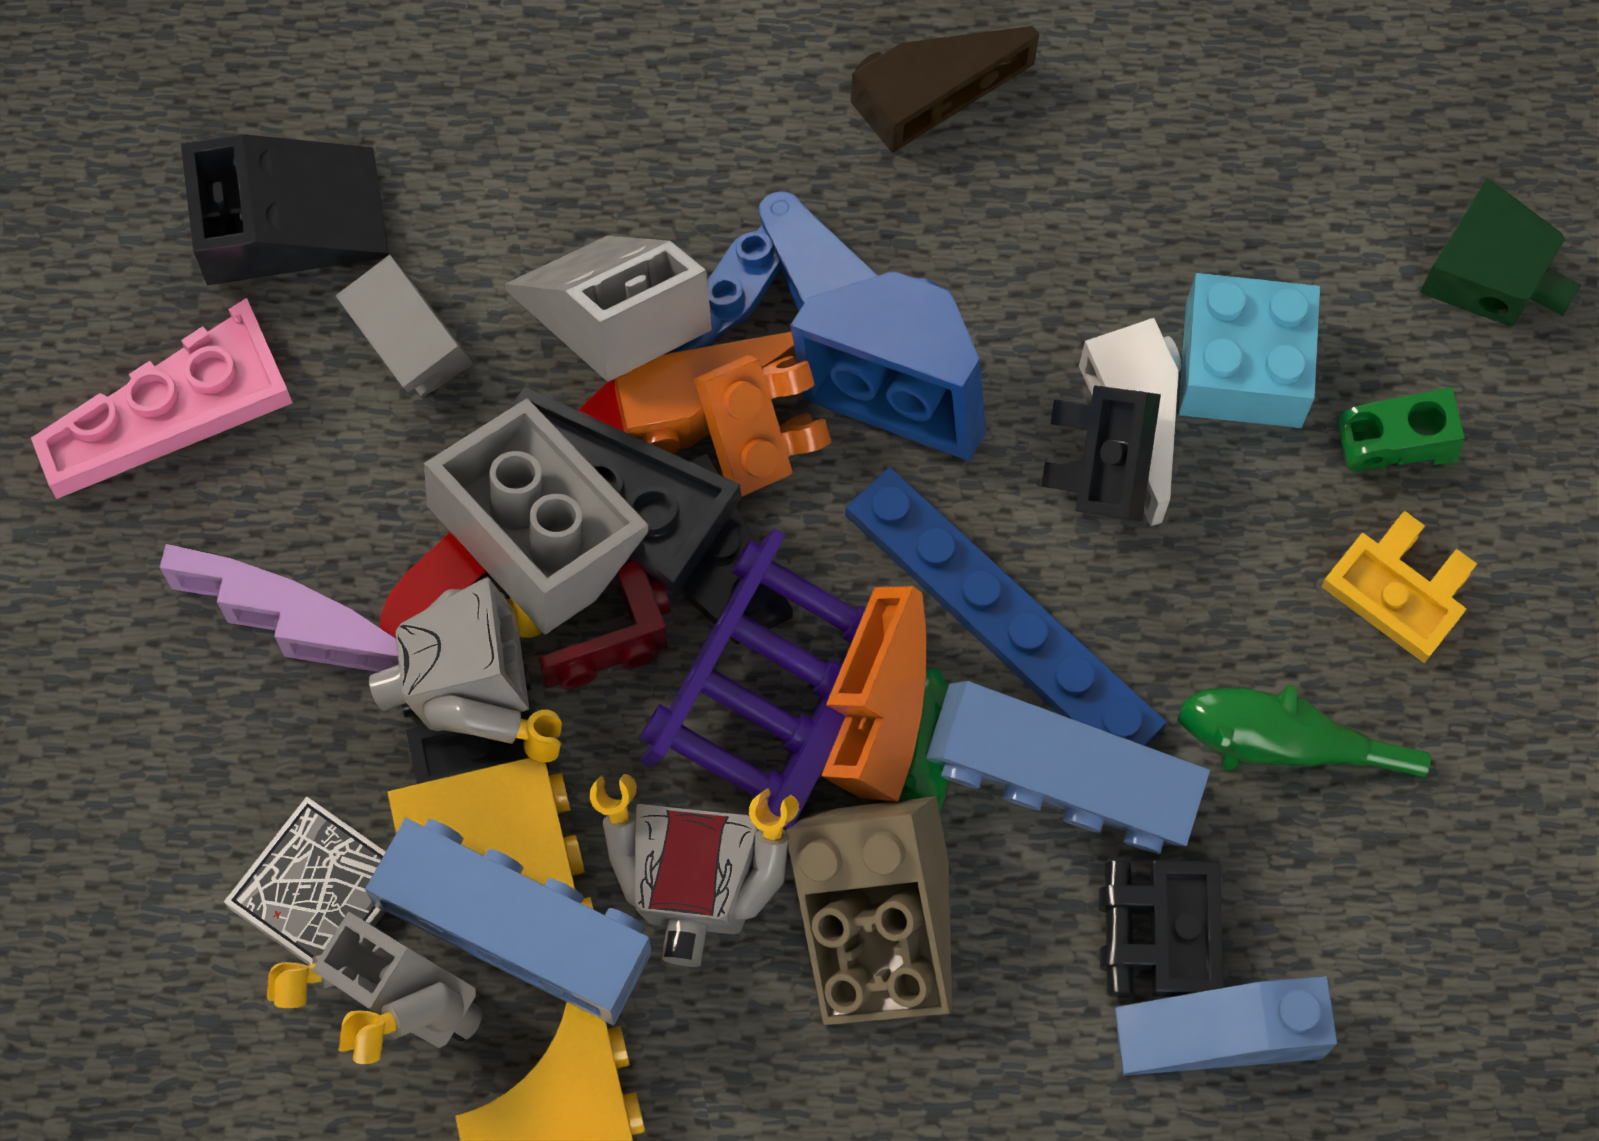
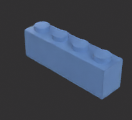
(1067, 766)
(511, 919)

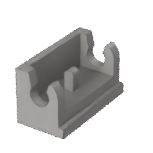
(403, 328)

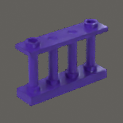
(806, 738)

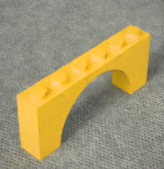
(576, 1082)

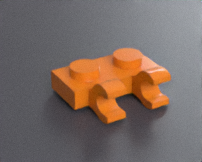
(744, 423)

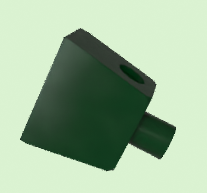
(1500, 261)

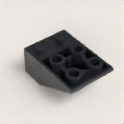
(280, 206)

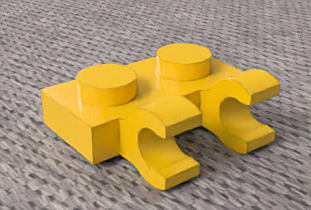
(1394, 595)

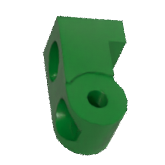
(1402, 431)

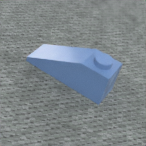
(1228, 1027)

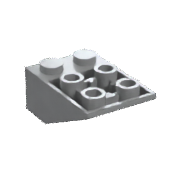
(619, 301)

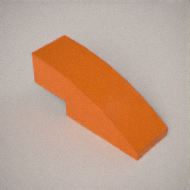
(880, 696)

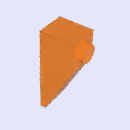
(661, 398)

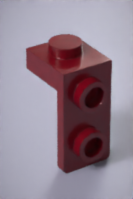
(629, 646)

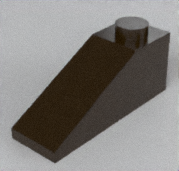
(935, 78)

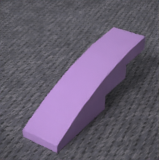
(303, 620)

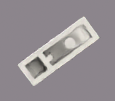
(1144, 362)

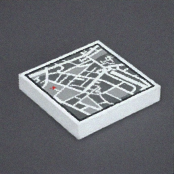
(308, 882)

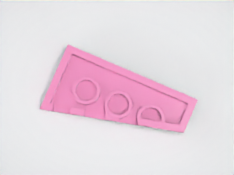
(190, 396)

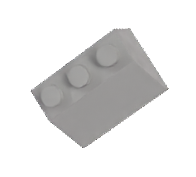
(533, 514)

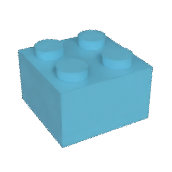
(1249, 350)

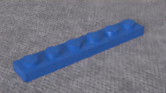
(999, 611)

